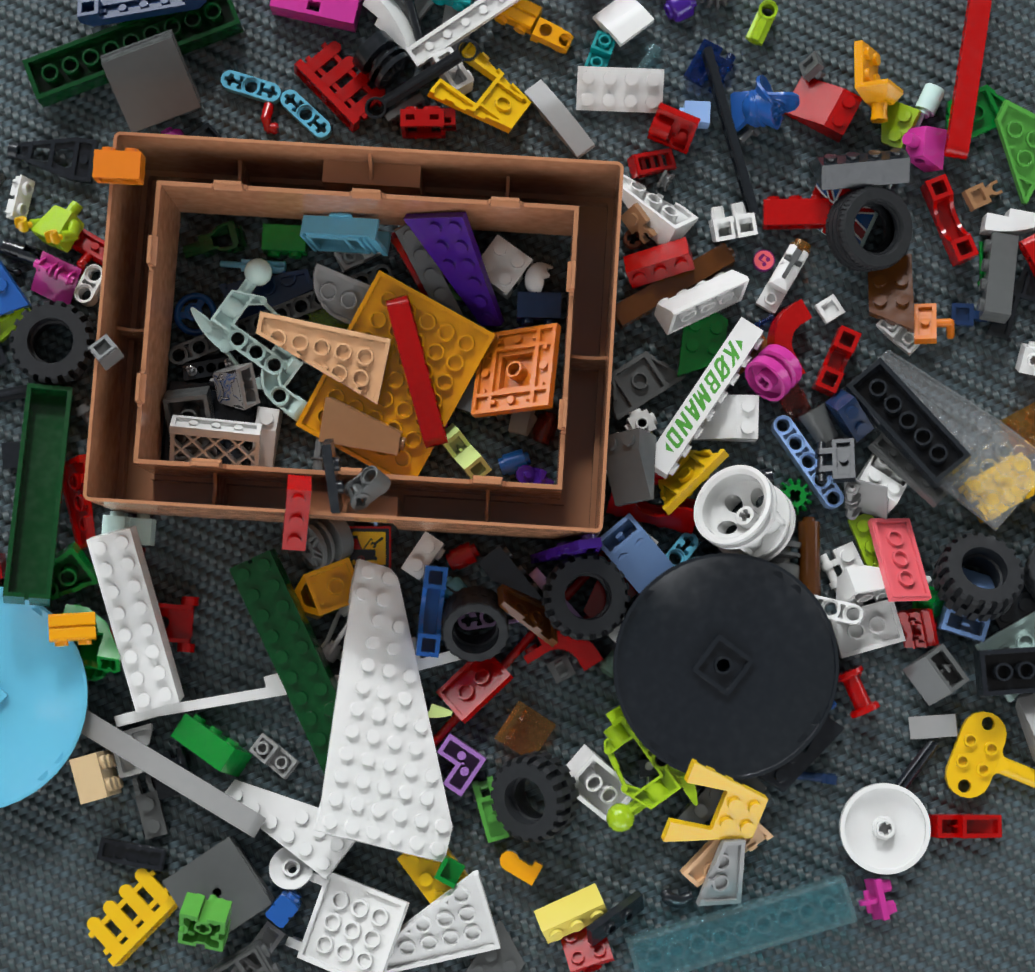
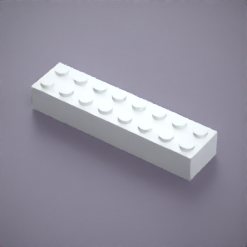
(135, 619)

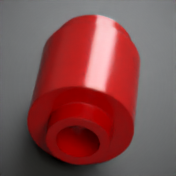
(462, 556)

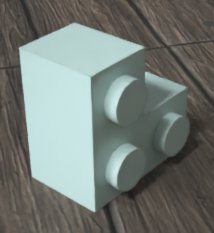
(118, 520)

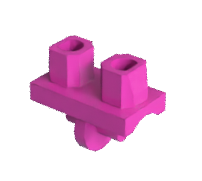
(875, 898)

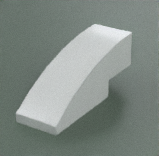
(392, 21)
(1013, 223)

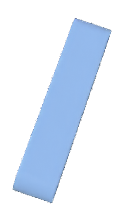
(805, 451)

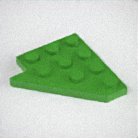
(1017, 137)

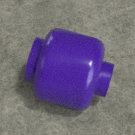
(679, 9)

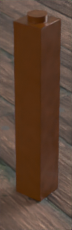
(646, 300)

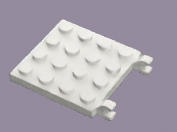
(350, 926)

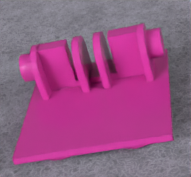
(55, 278)

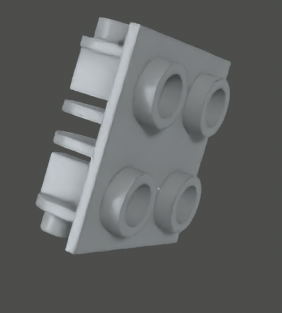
(865, 498)

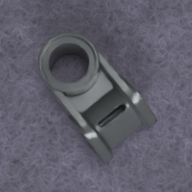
(366, 486)

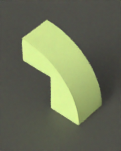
(465, 453)

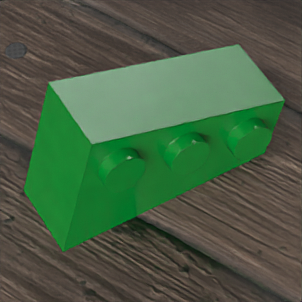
(211, 745)

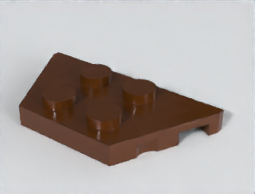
(892, 294)

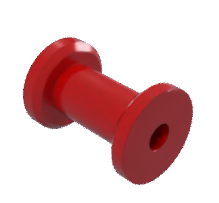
(857, 692)

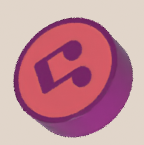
(763, 261)

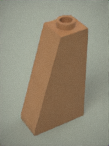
(357, 429)

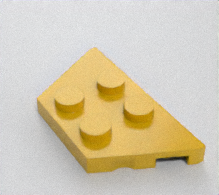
(691, 473)

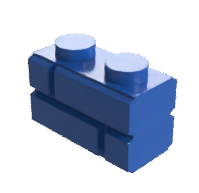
(284, 907)

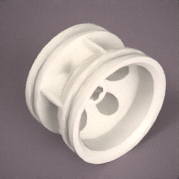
(759, 530)

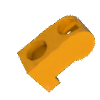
(552, 36)
(520, 868)

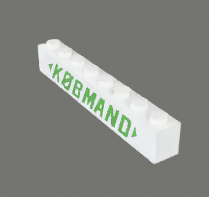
(705, 395)

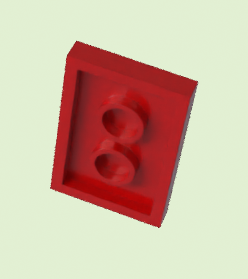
(474, 687)

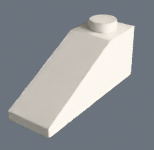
(271, 424)

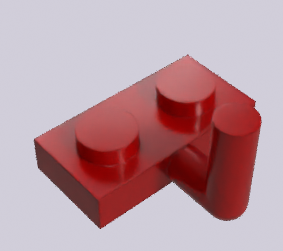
(91, 247)

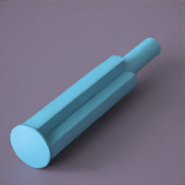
(277, 266)

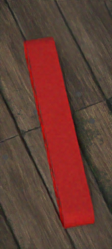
(416, 371)

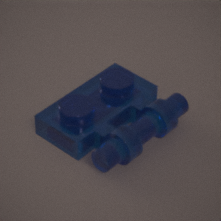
(696, 71)

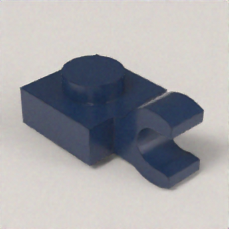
(964, 314)

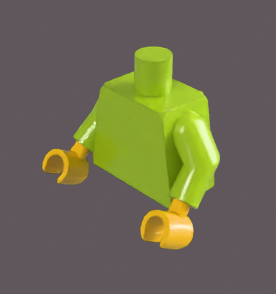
(57, 227)

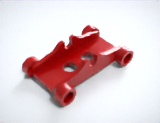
(180, 622)

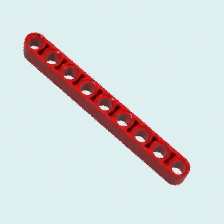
(967, 79)

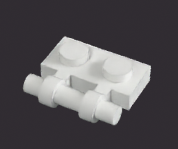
(844, 556)

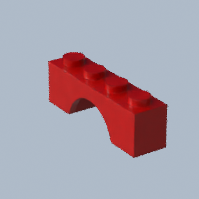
(940, 202)
(680, 519)

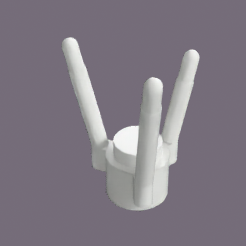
(332, 649)

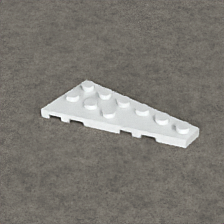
(292, 826)

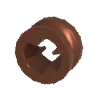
(627, 243)

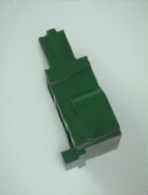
(208, 243)

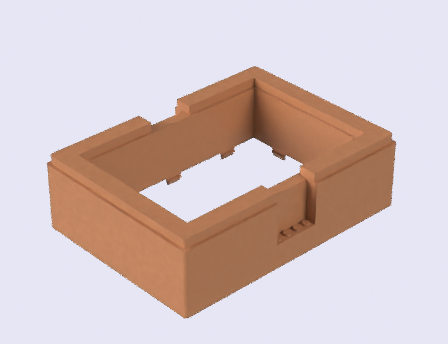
(368, 182)

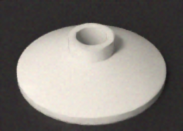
(280, 866)

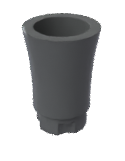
(819, 425)

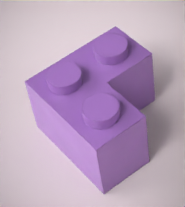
(466, 762)

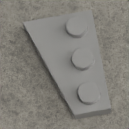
(725, 875)

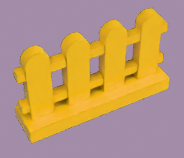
(129, 928)

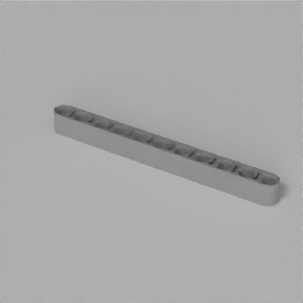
(172, 775)

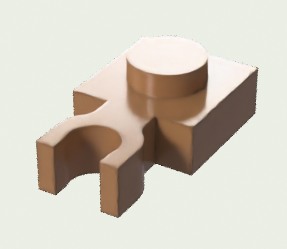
(979, 195)
(636, 221)

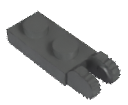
(150, 809)

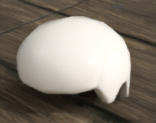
(535, 276)

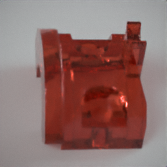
(795, 400)

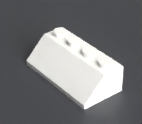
(701, 300)

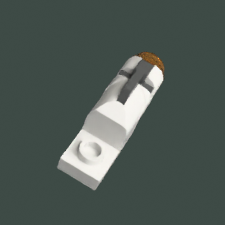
(784, 276)

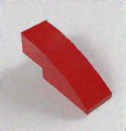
(966, 825)

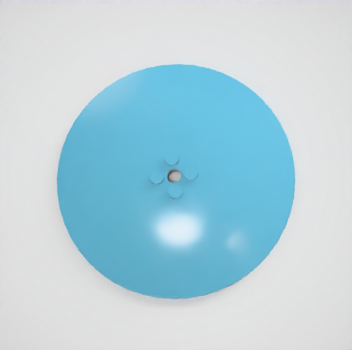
(39, 701)

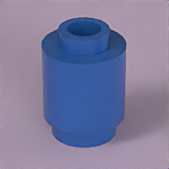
(512, 461)

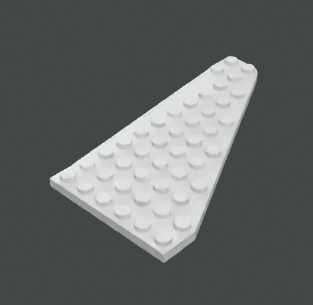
(381, 752)

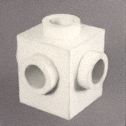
(636, 415)

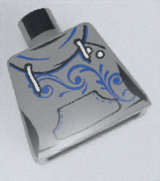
(236, 386)

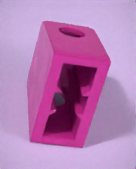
(926, 147)

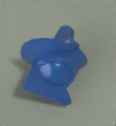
(761, 106)

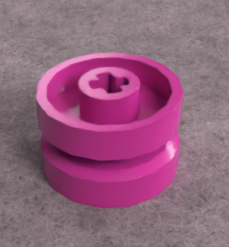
(773, 372)

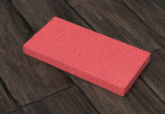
(899, 559)

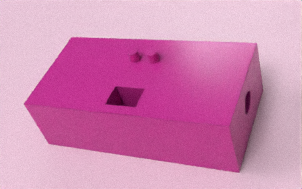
(330, 13)

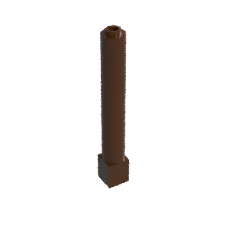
(810, 554)

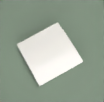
(623, 20)

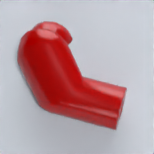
(266, 118)

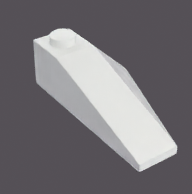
(667, 220)
(861, 584)

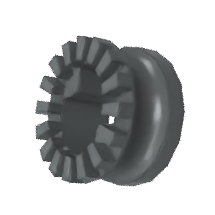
(665, 180)

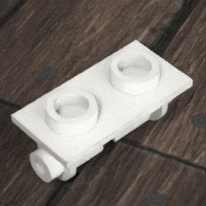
(22, 189)

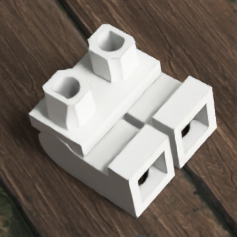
(735, 226)

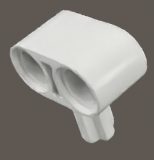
(87, 284)

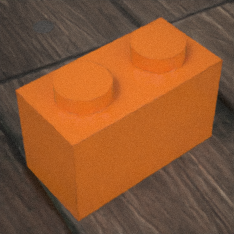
(119, 166)

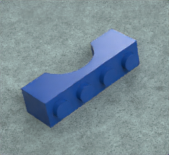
(431, 611)

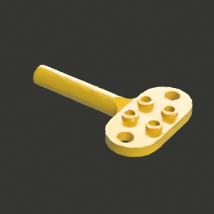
(980, 756)

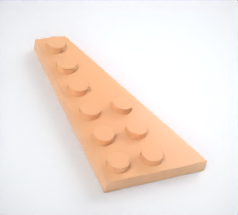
(340, 353)

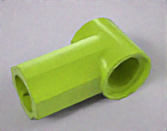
(762, 23)

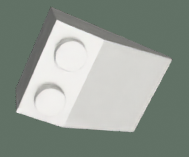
(734, 420)
(596, 782)

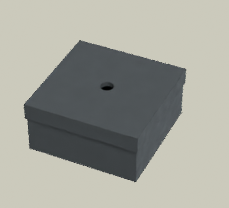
(151, 81)
(228, 875)

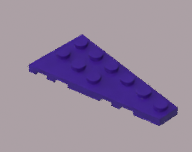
(456, 253)
(564, 550)

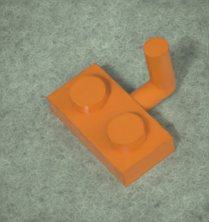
(927, 323)

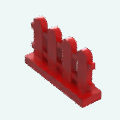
(322, 86)

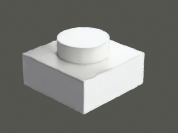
(829, 309)

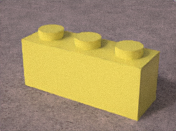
(570, 913)

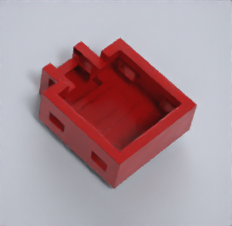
(425, 119)

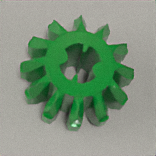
(800, 491)

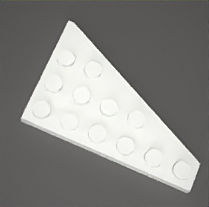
(448, 928)

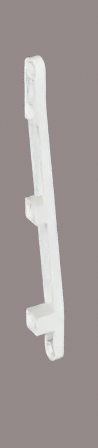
(273, 689)

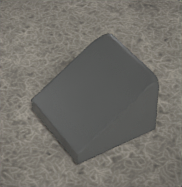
(106, 352)

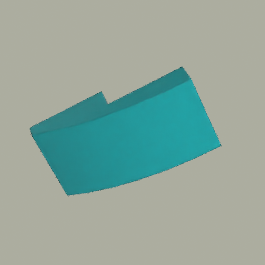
(600, 50)

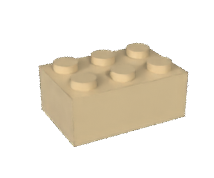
(96, 776)

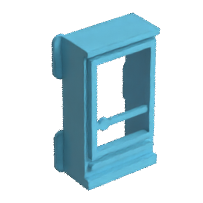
(344, 234)

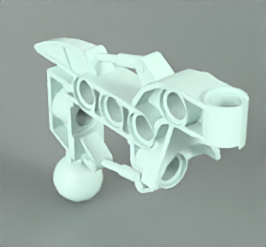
(222, 327)

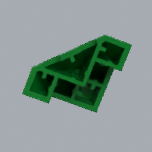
(103, 653)

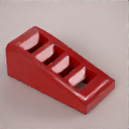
(638, 165)

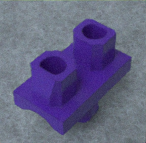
(530, 474)

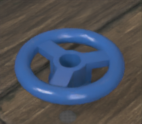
(178, 315)

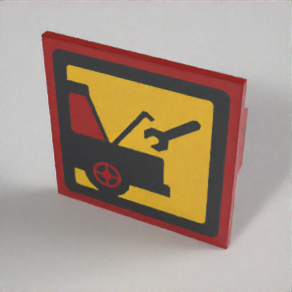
(372, 544)

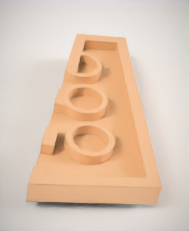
(698, 866)

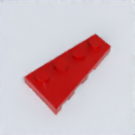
(78, 507)

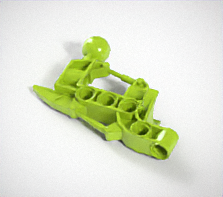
(670, 780)

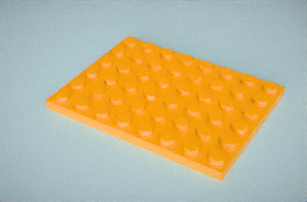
(452, 352)

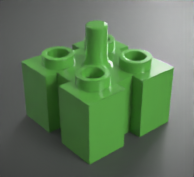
(204, 921)

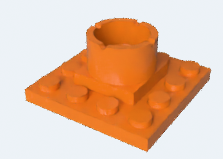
(517, 372)

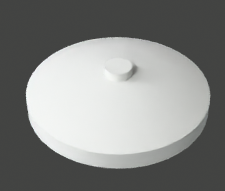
(884, 828)

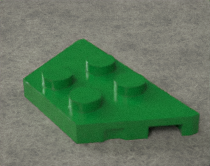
(986, 110)
(701, 343)

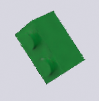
(283, 240)

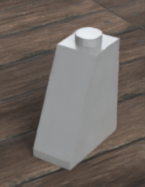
(1026, 713)

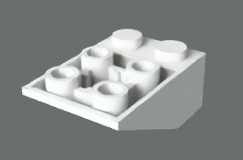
(879, 473)

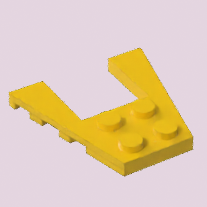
(498, 106)
(735, 814)

